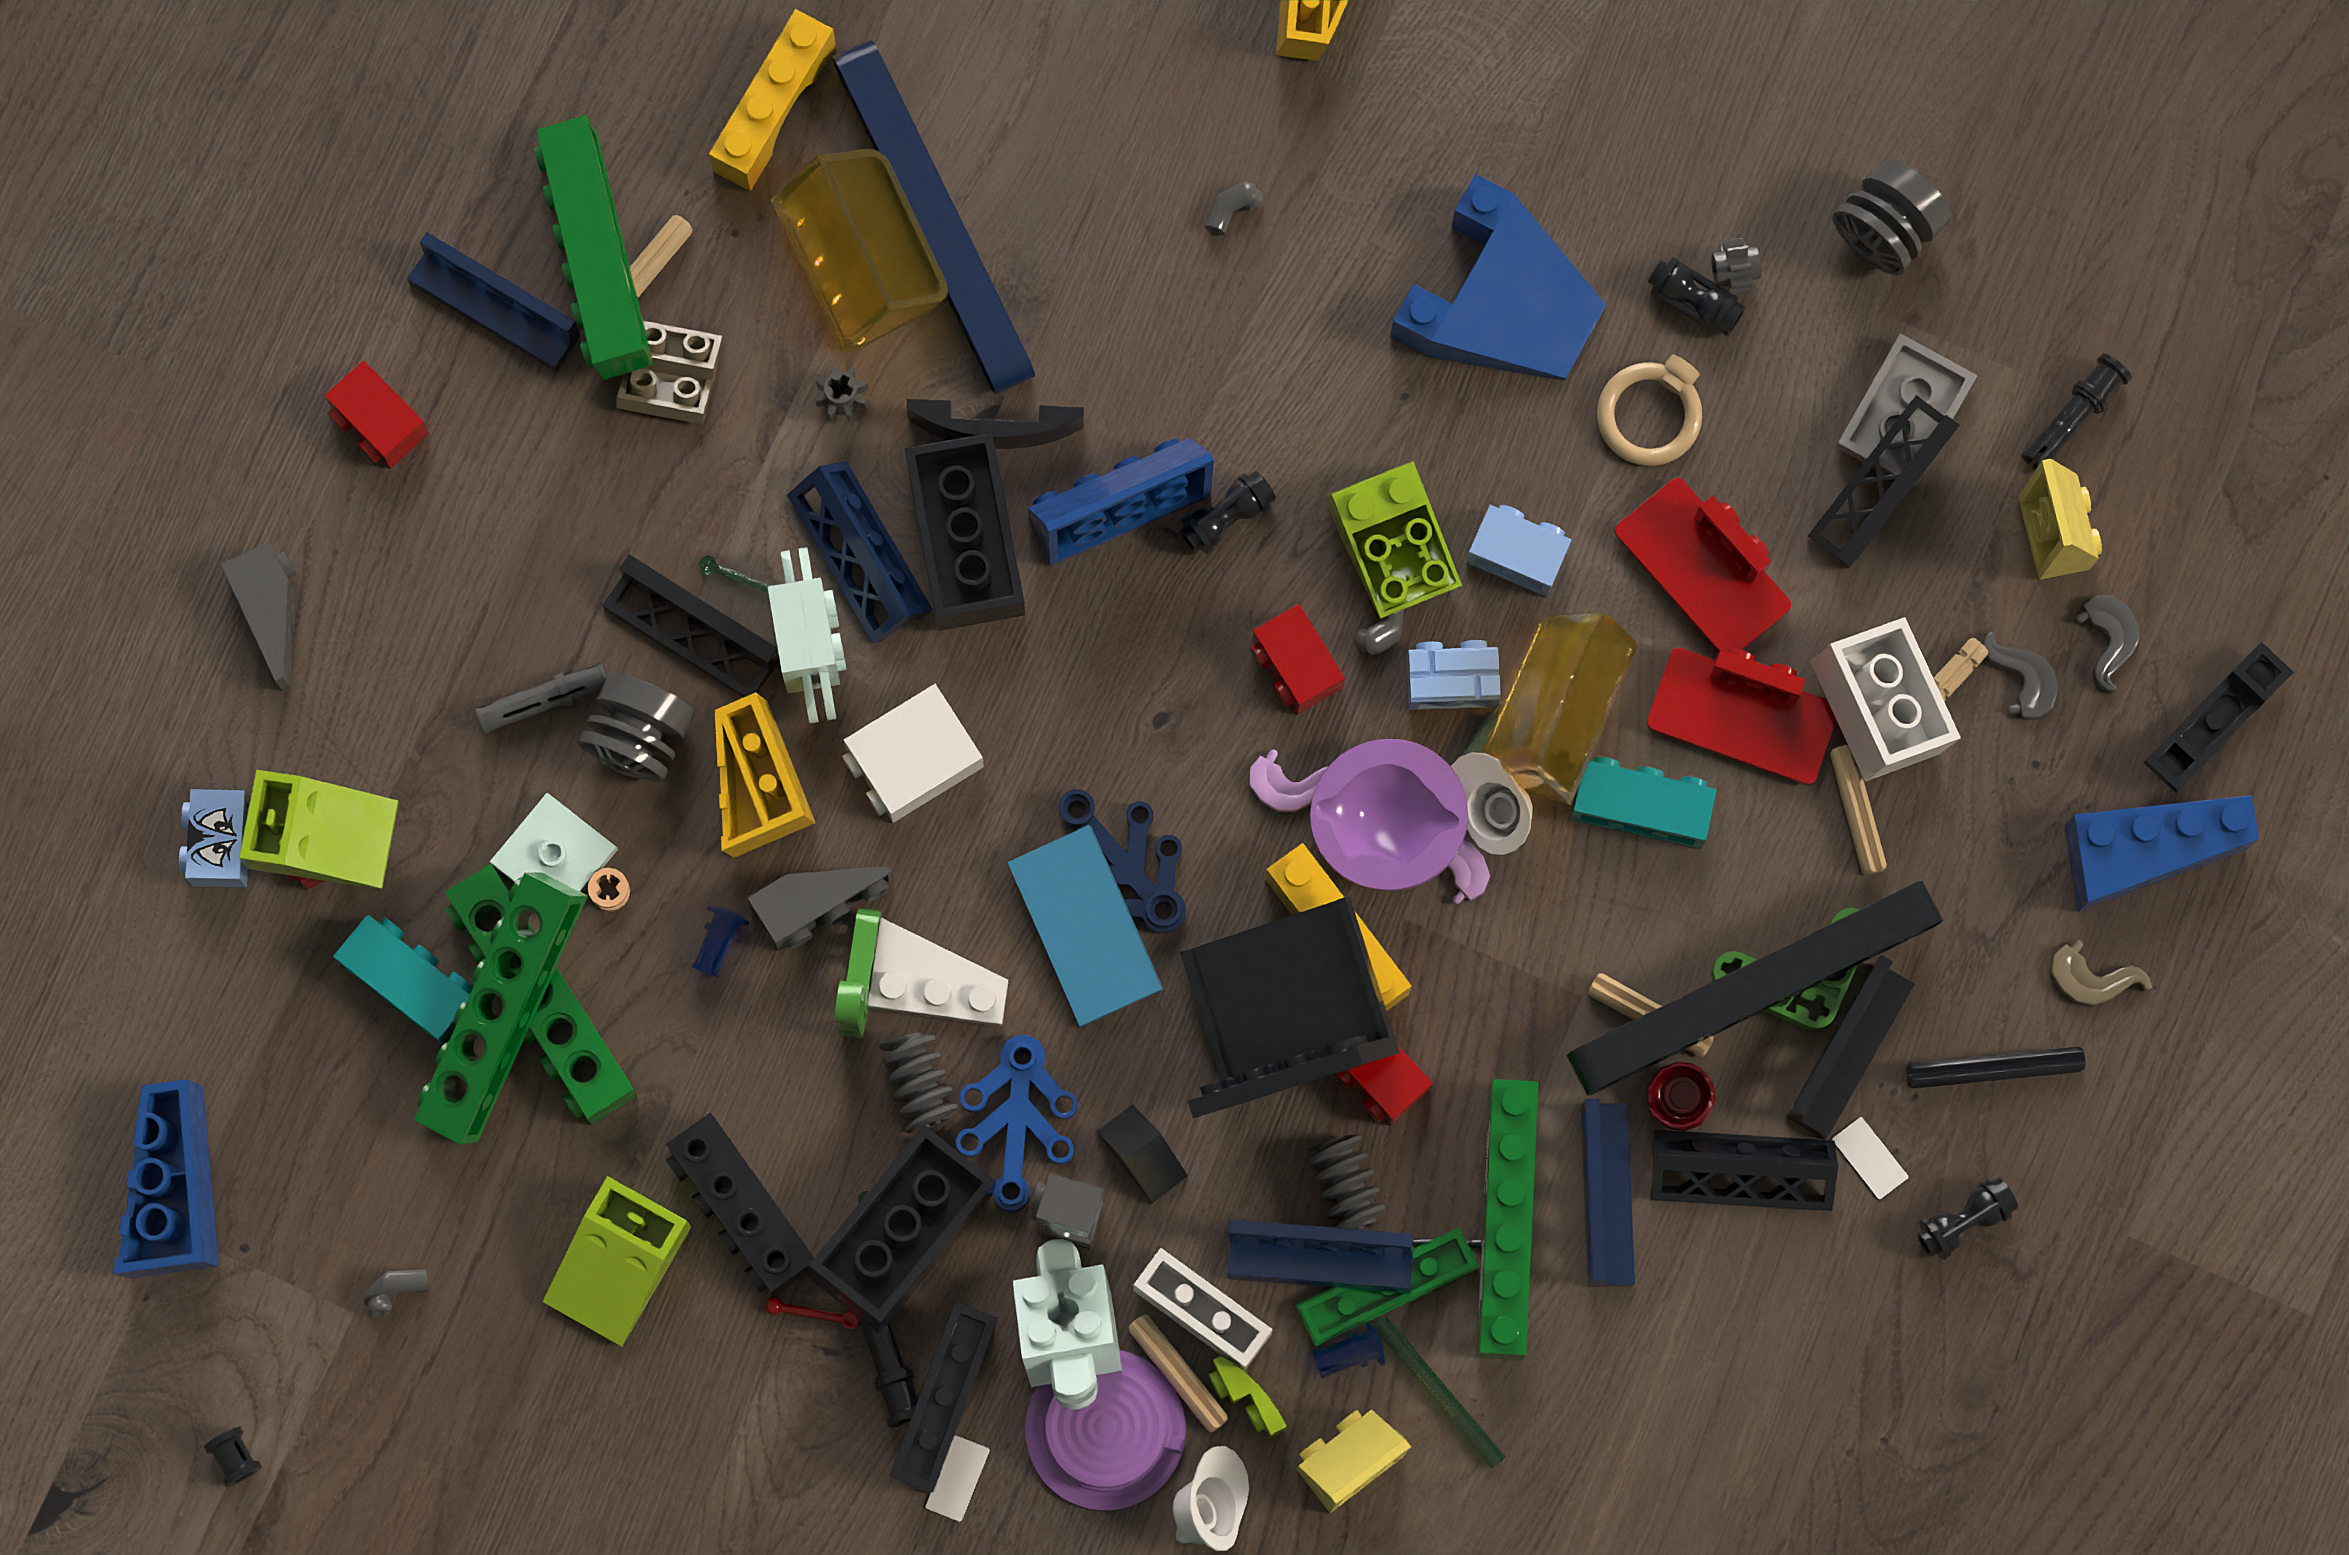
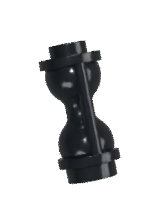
(1714, 307)
(1242, 501)
(1984, 1207)

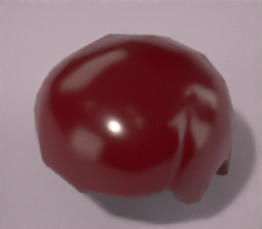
(1681, 1096)

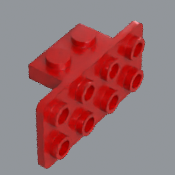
(1705, 564)
(1743, 712)

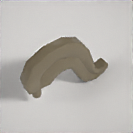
(2085, 988)

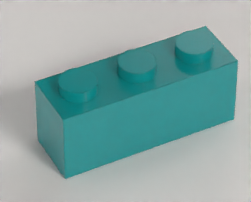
(1644, 802)
(404, 976)

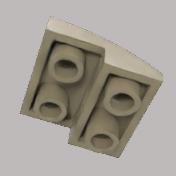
(680, 378)

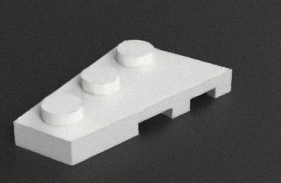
(931, 981)

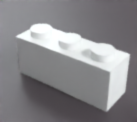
(1202, 1309)

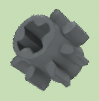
(1736, 265)
(836, 382)

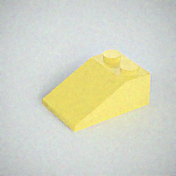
(2058, 521)
(1352, 1458)

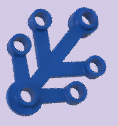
(1018, 1114)

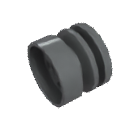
(1891, 216)
(639, 719)

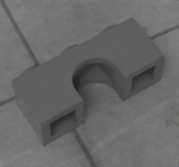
(1067, 1210)

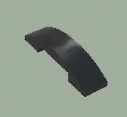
(1053, 424)
(2218, 717)

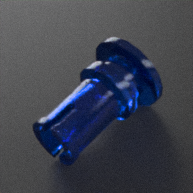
(718, 939)
(1350, 1352)

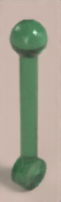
(709, 566)

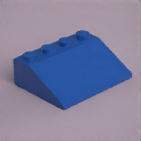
(1121, 499)

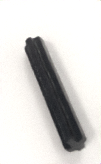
(1995, 1067)

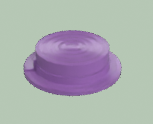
(1389, 815)
(1114, 1447)

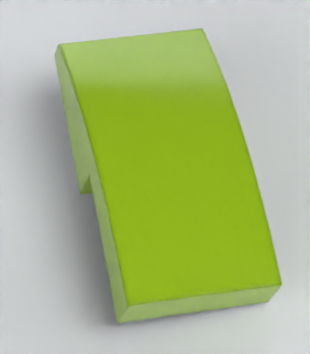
(1238, 1385)

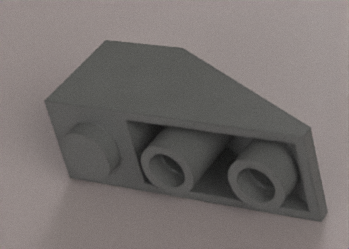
(806, 900)

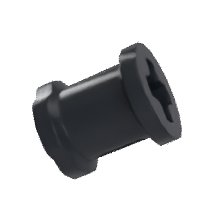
(233, 1456)

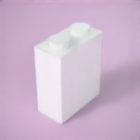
(912, 754)

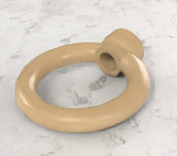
(1674, 375)

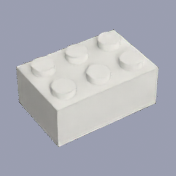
(1885, 699)

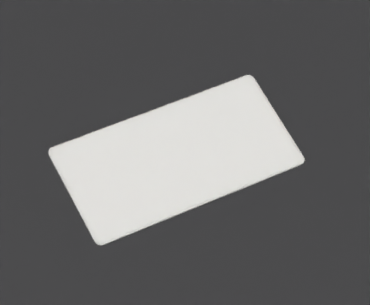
(1870, 1158)
(958, 1478)

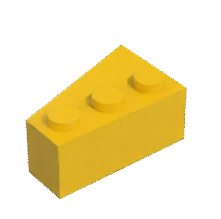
(1307, 27)
(757, 779)

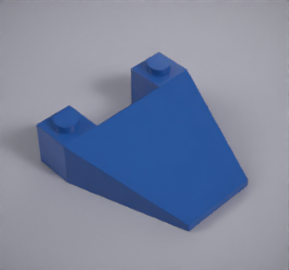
(1518, 306)

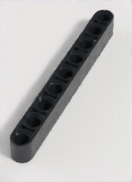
(1754, 988)

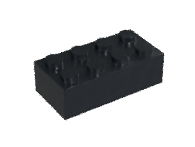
(965, 531)
(901, 1229)

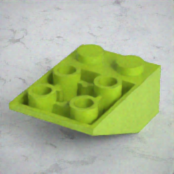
(1393, 539)
(317, 830)
(616, 1261)

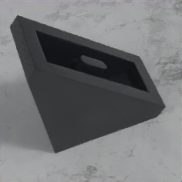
(1143, 1153)

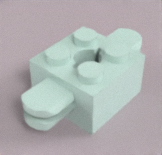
(804, 639)
(1066, 1324)

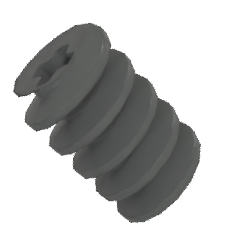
(919, 1081)
(1347, 1183)

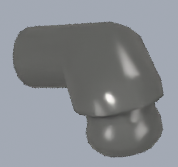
(1230, 200)
(1381, 635)
(389, 1286)

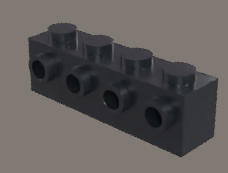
(741, 1205)

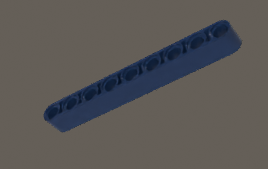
(968, 283)

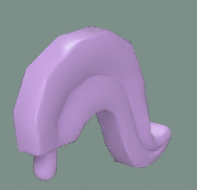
(1276, 790)
(1469, 873)

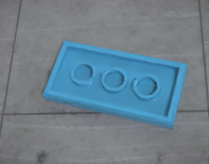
(1085, 926)

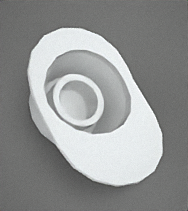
(1496, 805)
(1214, 1502)

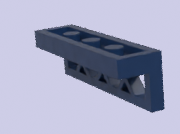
(494, 303)
(864, 543)
(1607, 1194)
(1320, 1256)

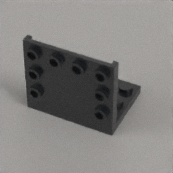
(1287, 1005)

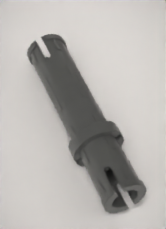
(541, 698)

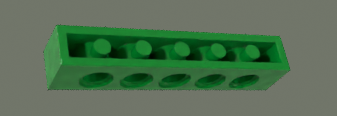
(521, 995)
(609, 1087)

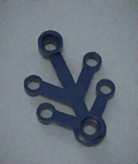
(1129, 868)

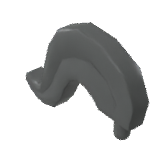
(2121, 629)
(2037, 676)

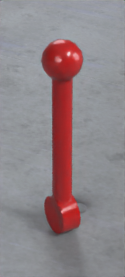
(848, 1319)

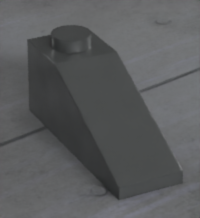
(267, 601)

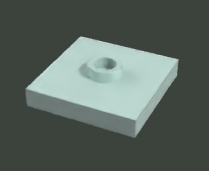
(555, 844)

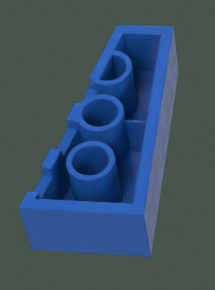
(2146, 845)
(170, 1186)

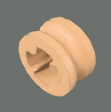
(595, 890)

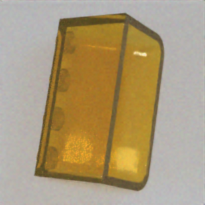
(859, 246)
(1561, 702)

